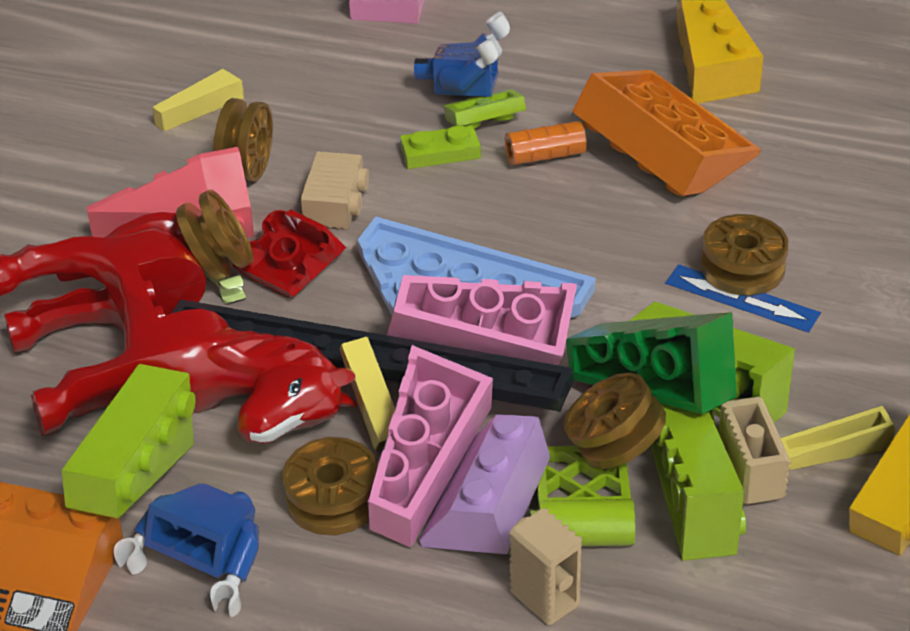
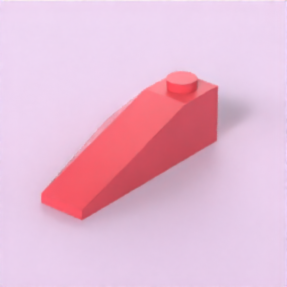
(206, 171)

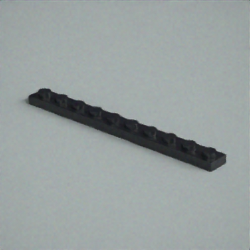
(513, 378)

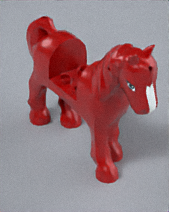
(144, 277)

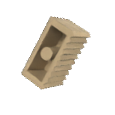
(334, 189)
(754, 449)
(545, 566)

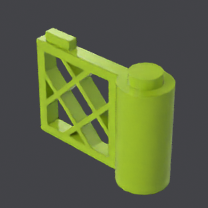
(592, 516)

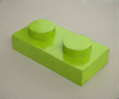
(500, 107)
(440, 146)

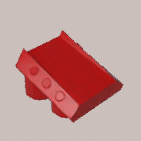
(290, 252)

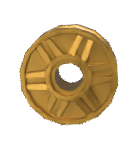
(249, 130)
(214, 235)
(744, 254)
(615, 420)
(329, 485)

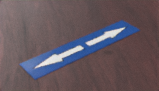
(759, 304)

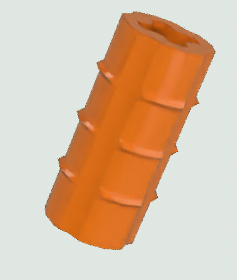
(545, 143)

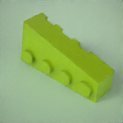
(760, 364)
(131, 443)
(699, 485)

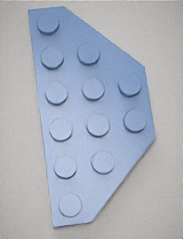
(400, 250)

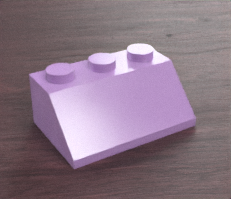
(490, 487)

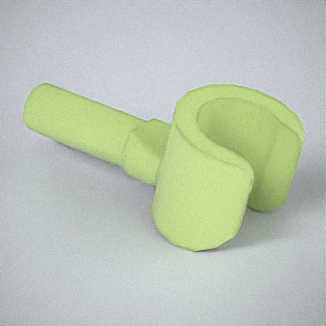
(230, 288)

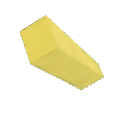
(198, 100)
(369, 389)
(841, 439)

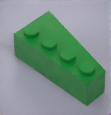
(680, 358)

